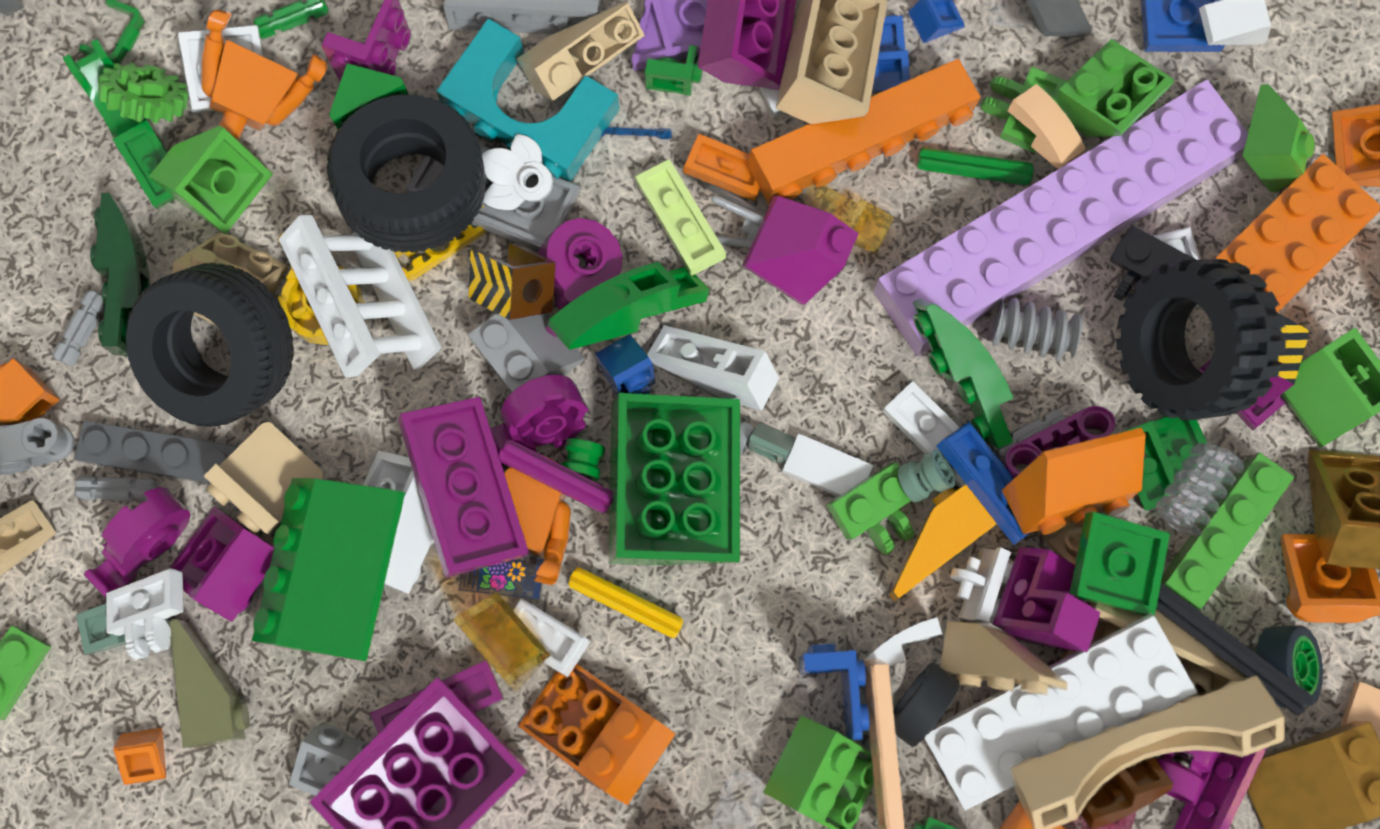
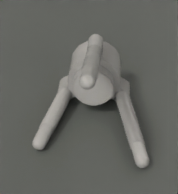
(733, 203)

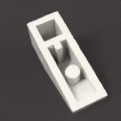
(716, 365)

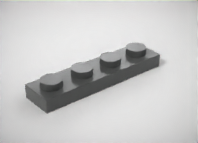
(149, 452)

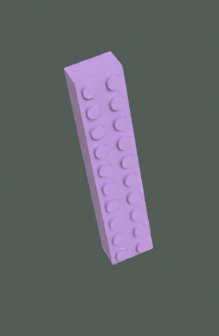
(1066, 213)

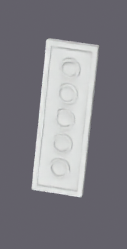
(1106, 688)

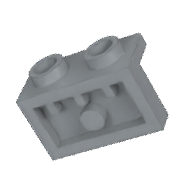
(322, 757)

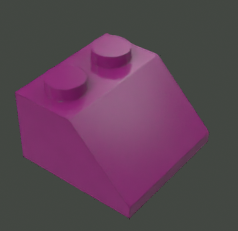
(223, 564)

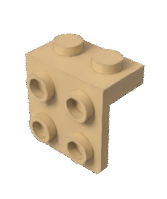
(259, 476)

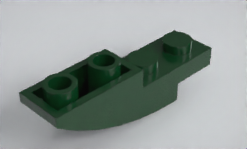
(123, 263)

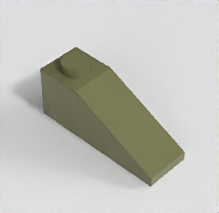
(206, 698)

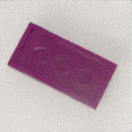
(462, 486)

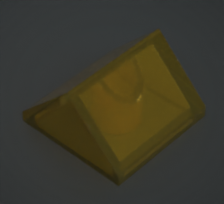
(503, 640)

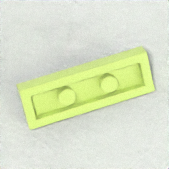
(680, 217)

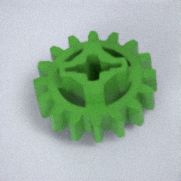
(142, 92)

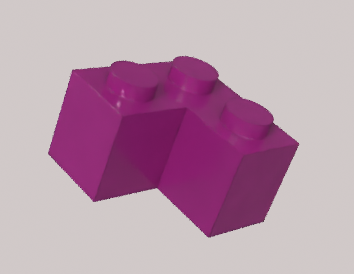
(1040, 606)

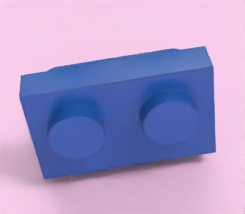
(825, 659)

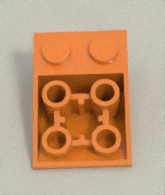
(597, 732)

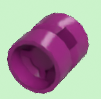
(1187, 781)

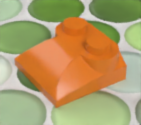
(1326, 591)

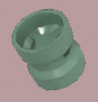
(926, 476)

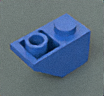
(626, 367)

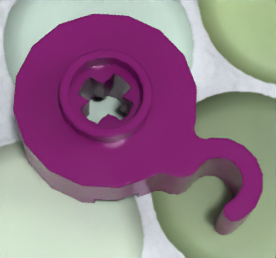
(597, 248)
(541, 413)
(138, 538)

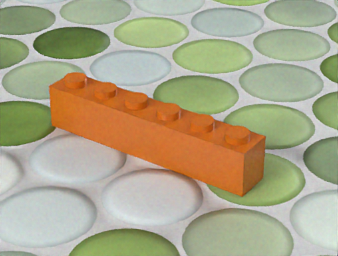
(894, 118)

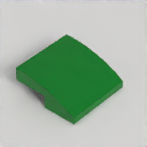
(1166, 447)

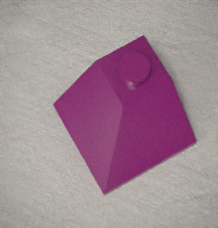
(799, 248)

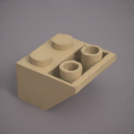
(230, 251)

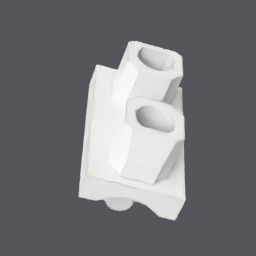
(981, 584)

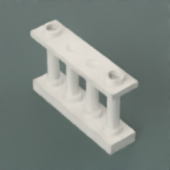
(336, 309)

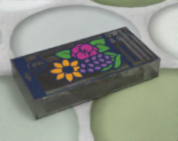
(508, 579)

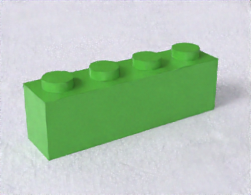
(1208, 557)

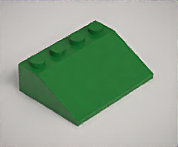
(674, 480)
(328, 568)

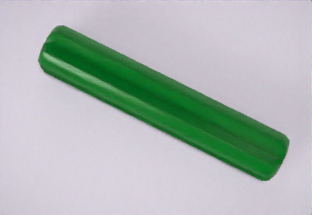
(975, 166)

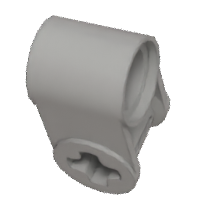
(33, 445)

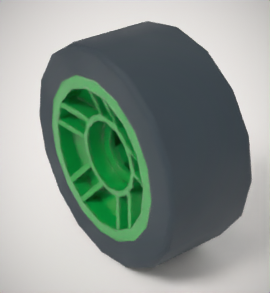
(1295, 654)

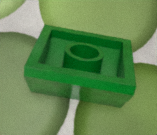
(360, 87)

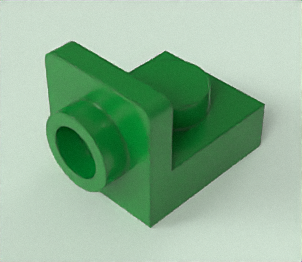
(672, 76)

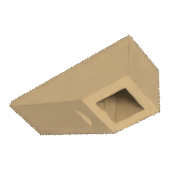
(579, 50)
(992, 655)

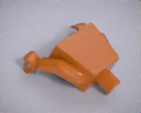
(249, 86)
(543, 521)

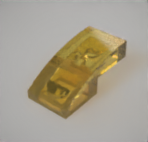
(861, 216)

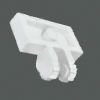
(141, 612)

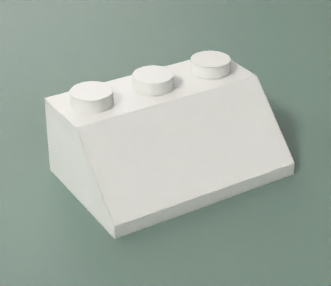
(413, 529)

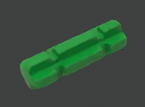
(289, 17)

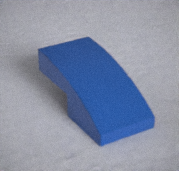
(893, 59)

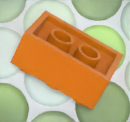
(1078, 480)

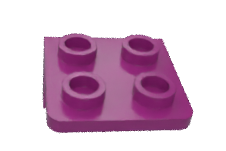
(386, 38)

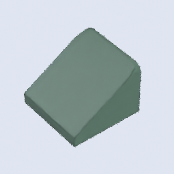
(770, 443)

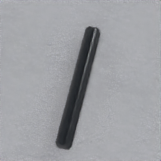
(1232, 651)

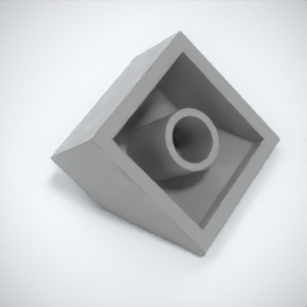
(522, 349)

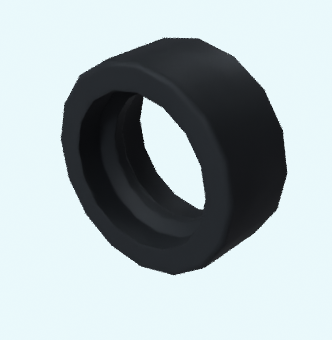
(924, 704)

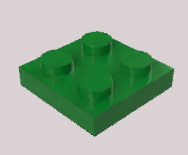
(1119, 564)

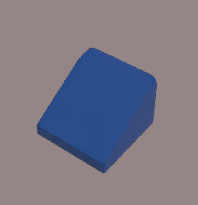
(935, 18)

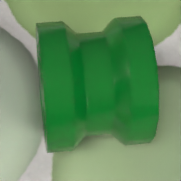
(584, 457)

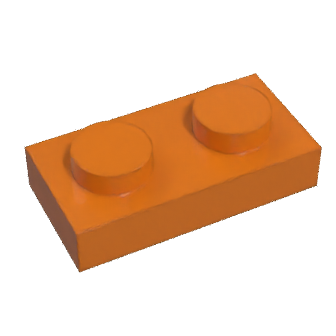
(721, 167)

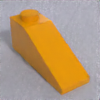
(945, 533)

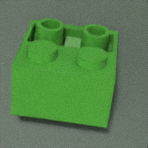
(1111, 91)
(1336, 388)
(822, 775)

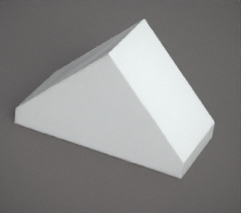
(1236, 22)

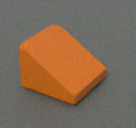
(141, 756)

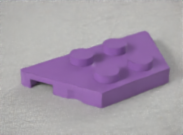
(669, 30)

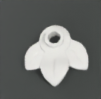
(510, 171)

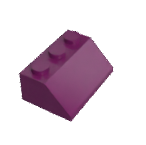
(747, 41)

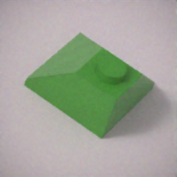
(1277, 141)
(212, 176)

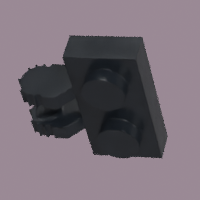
(1140, 254)

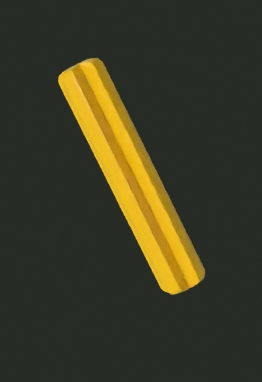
(625, 602)

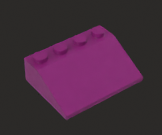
(424, 770)

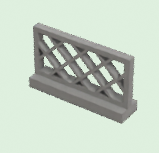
(520, 15)

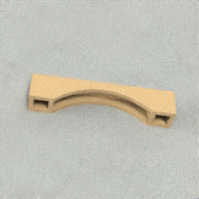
(1229, 720)

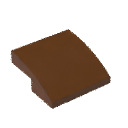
(1127, 793)

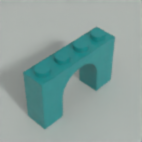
(563, 139)

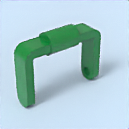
(129, 35)

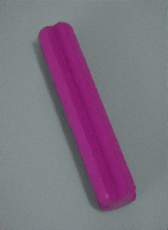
(555, 476)

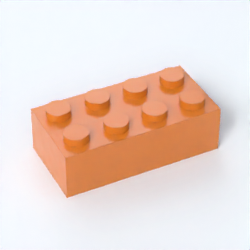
(1303, 229)

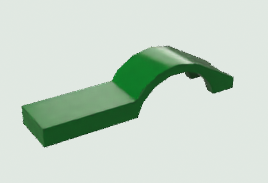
(134, 139)

